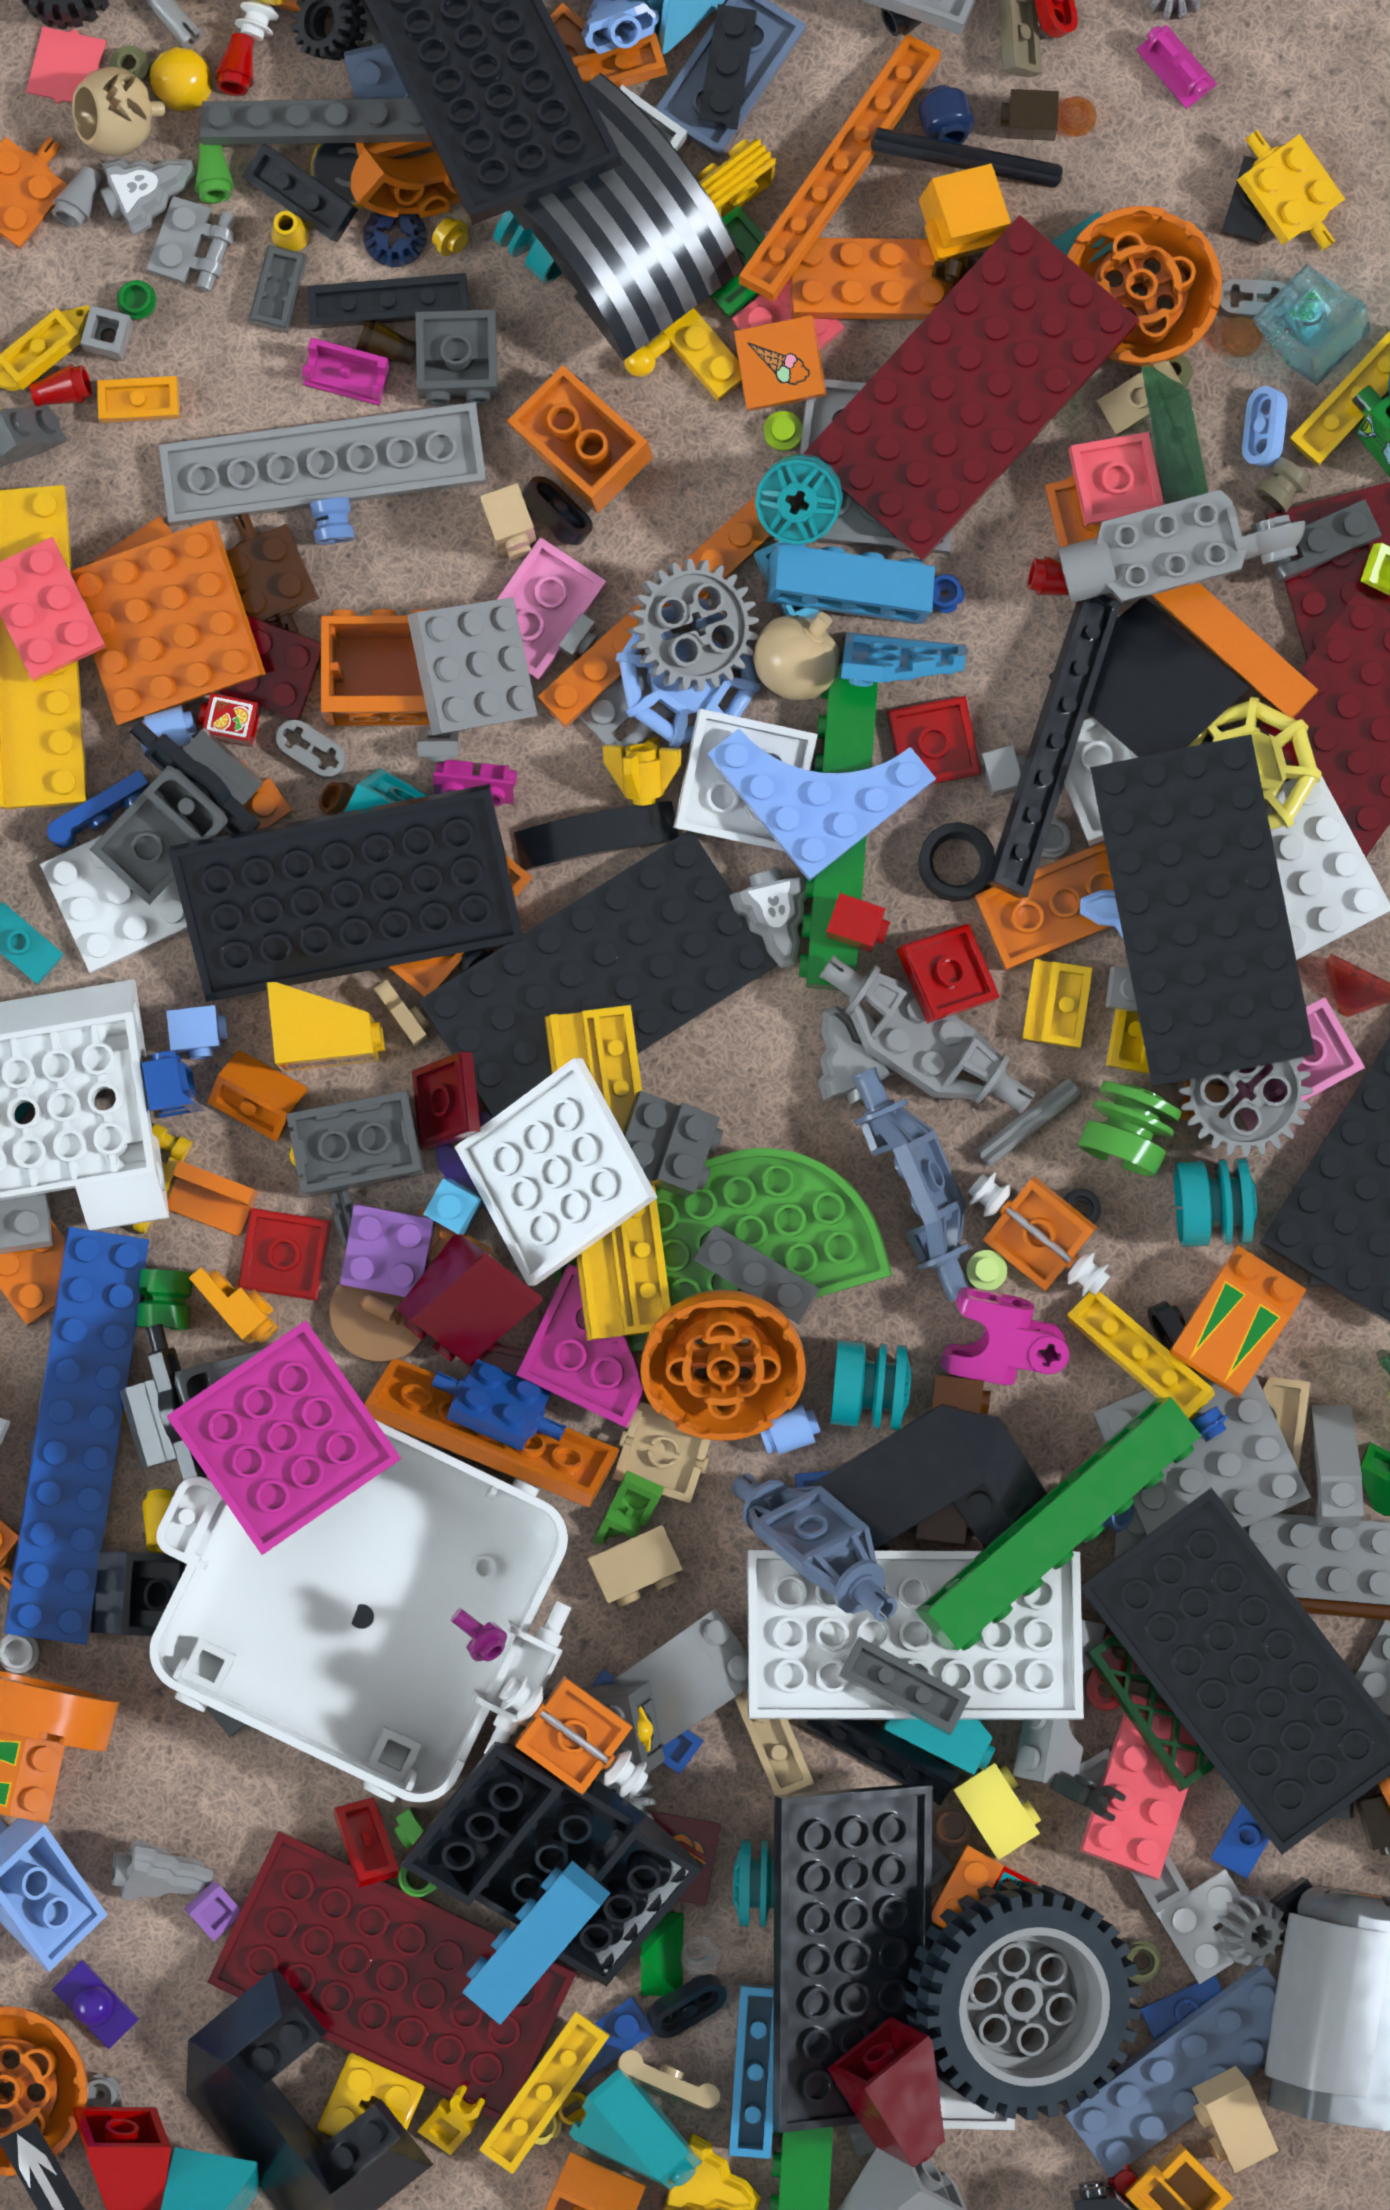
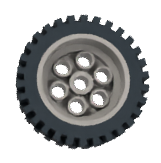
(1067, 2046)

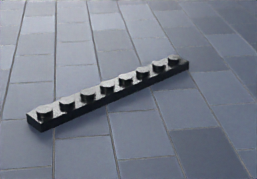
(1053, 745)

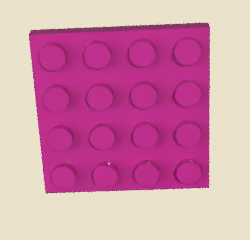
(283, 1437)

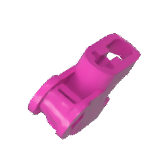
(1009, 1341)

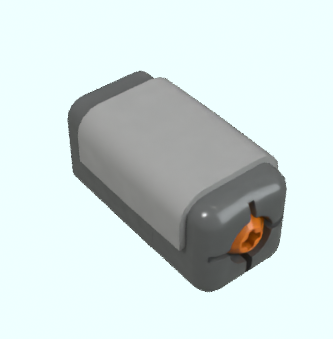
(1333, 2011)

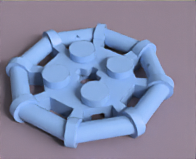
(678, 701)

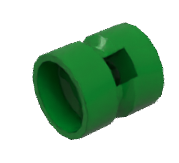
(164, 1299)

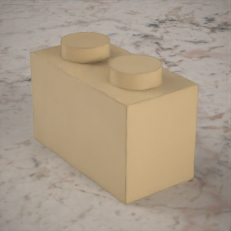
(509, 522)
(636, 1565)
(1234, 2119)

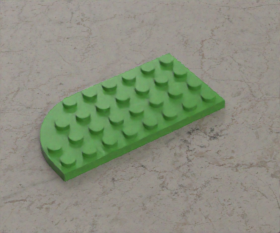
(779, 1206)

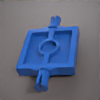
(499, 1405)

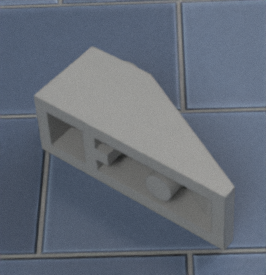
(1336, 1467)

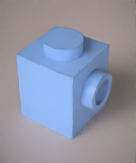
(197, 1031)

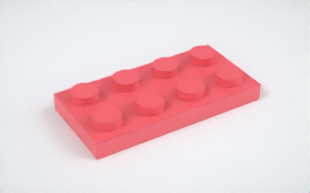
(1152, 1804)

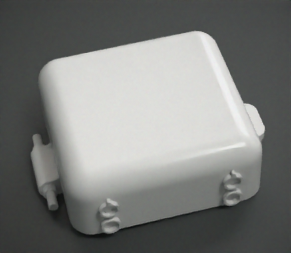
(384, 1701)

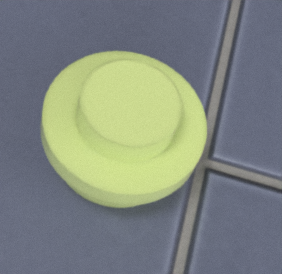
(986, 1270)

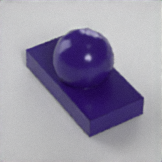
(95, 2004)

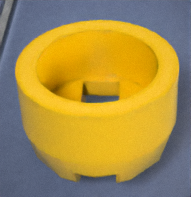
(576, 2115)

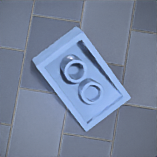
(43, 1894)

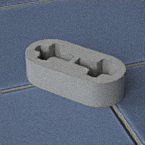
(1247, 288)
(316, 741)

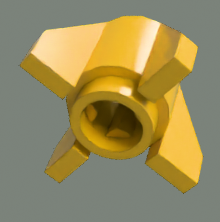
(644, 769)

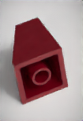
(466, 1301)
(894, 2090)

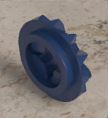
(404, 250)

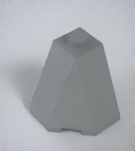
(897, 2186)

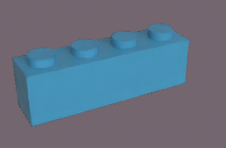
(850, 582)
(536, 1941)
(753, 2074)

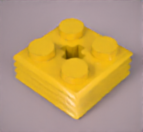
(740, 177)
(361, 2081)

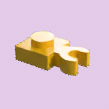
(451, 2121)

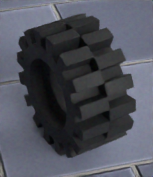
(344, 31)

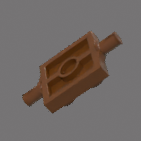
(270, 573)

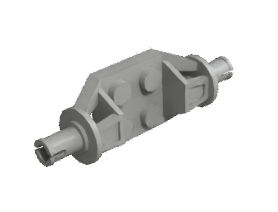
(919, 1051)

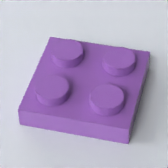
(386, 1250)

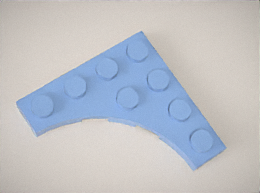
(815, 812)

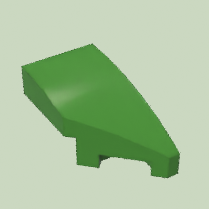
(629, 1507)

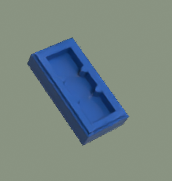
(1241, 1843)
(1173, 2008)

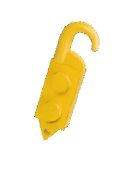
(41, 347)

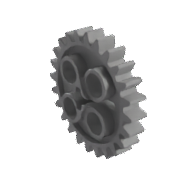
(681, 591)
(1272, 1117)

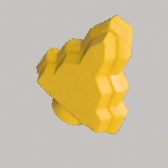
(712, 2184)

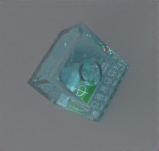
(1313, 324)

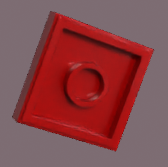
(939, 736)
(947, 973)
(284, 1254)

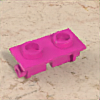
(1175, 66)
(457, 775)

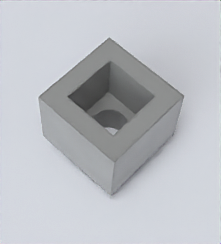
(105, 320)
(1002, 770)

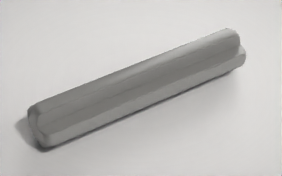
(1028, 1122)

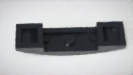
(595, 834)

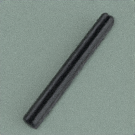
(965, 157)

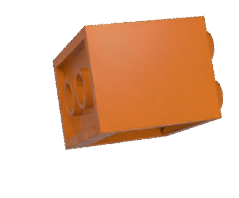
(370, 670)

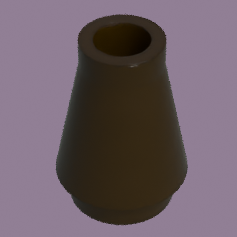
(386, 343)

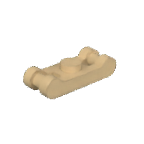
(668, 2082)

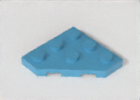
(889, 659)

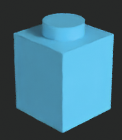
(454, 1206)

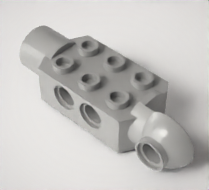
(1172, 548)

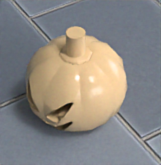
(113, 111)
(797, 656)

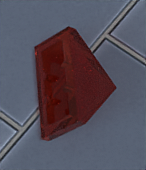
(1354, 987)

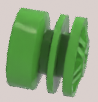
(1130, 1127)

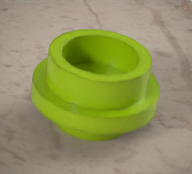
(782, 431)

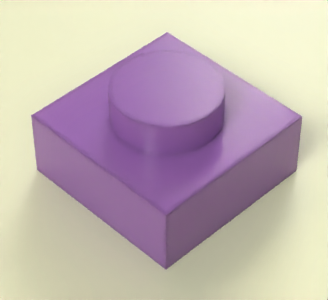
(213, 1910)

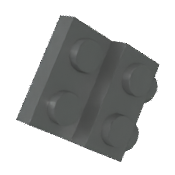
(456, 356)
(672, 1142)

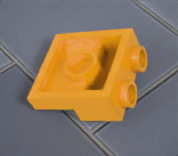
(242, 1310)

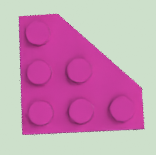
(588, 1373)

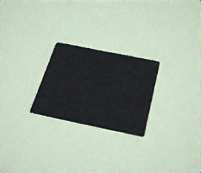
(1158, 684)

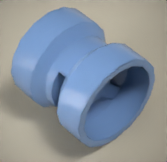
(332, 520)

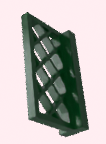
(1144, 1725)

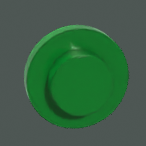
(136, 299)

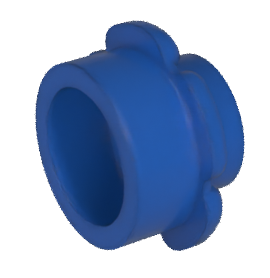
(955, 593)
(1210, 1423)

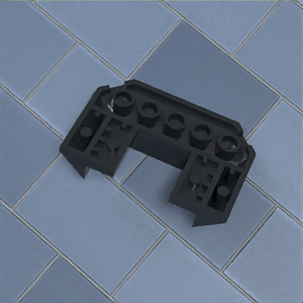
(931, 1464)
(234, 2091)

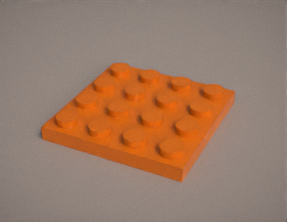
(168, 623)

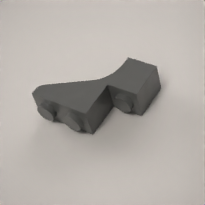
(27, 433)

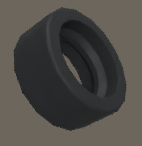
(955, 831)

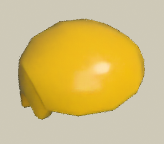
(181, 79)

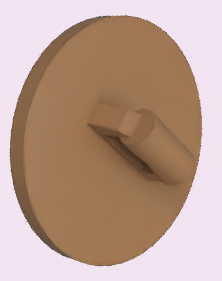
(370, 1324)

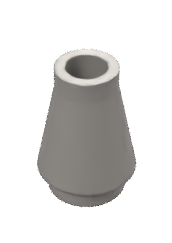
(77, 198)

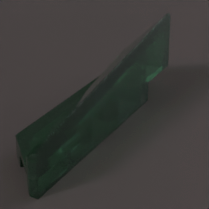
(1175, 436)

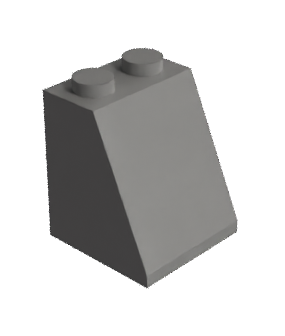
(692, 1674)

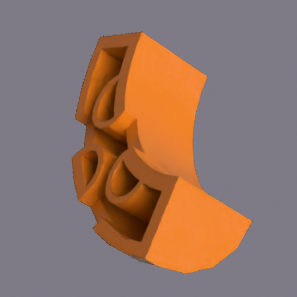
(402, 185)

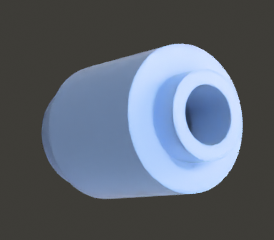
(174, 723)
(791, 1430)

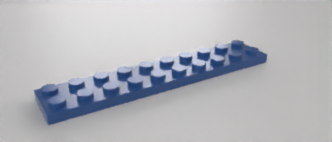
(76, 1436)

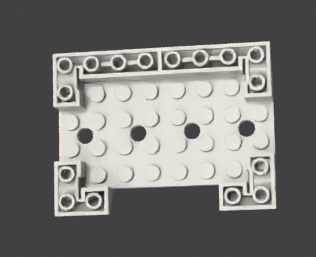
(58, 1057)

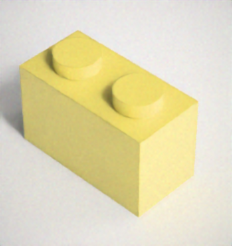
(996, 1809)

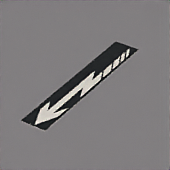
(39, 2170)

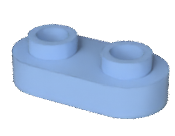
(1264, 430)

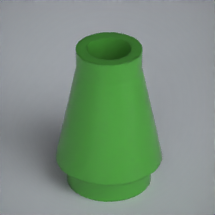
(213, 175)

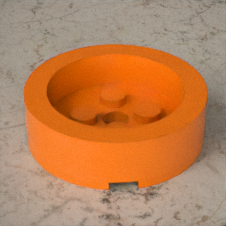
(55, 1712)

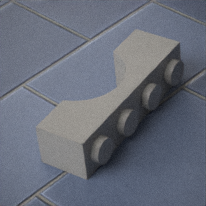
(1049, 1745)

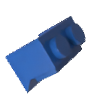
(169, 1085)

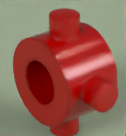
(1123, 2180)

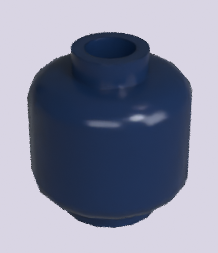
(946, 114)

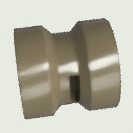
(1282, 485)

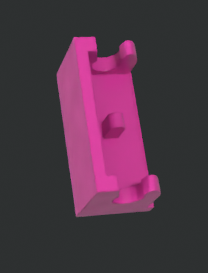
(346, 371)

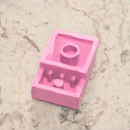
(1333, 1062)

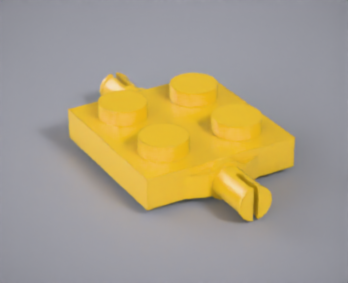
(1290, 189)

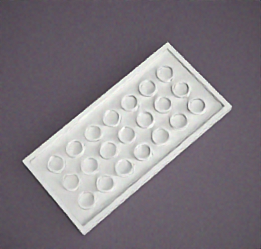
(802, 1639)

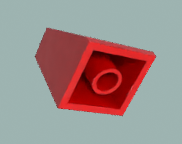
(126, 2154)

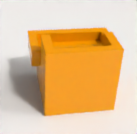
(963, 212)
(1178, 2184)

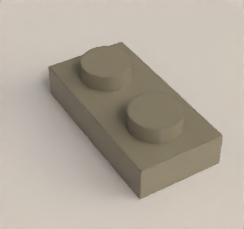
(1020, 37)

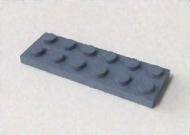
(1155, 2086)

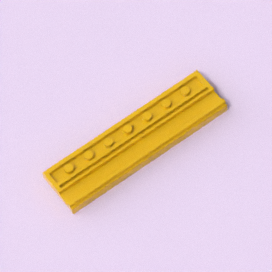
(43, 718)
(625, 1270)

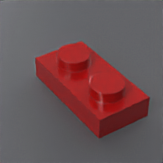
(366, 1842)

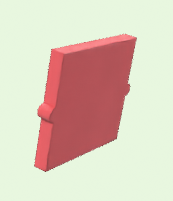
(63, 63)

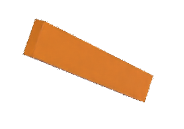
(1239, 647)

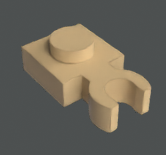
(410, 1020)

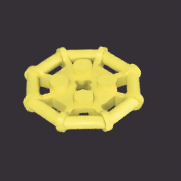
(1270, 756)

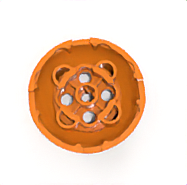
(1187, 276)
(723, 1403)
(46, 2059)

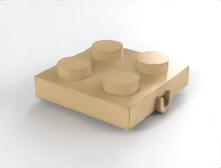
(662, 1454)

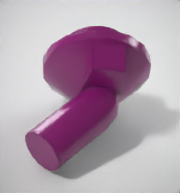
(486, 1640)

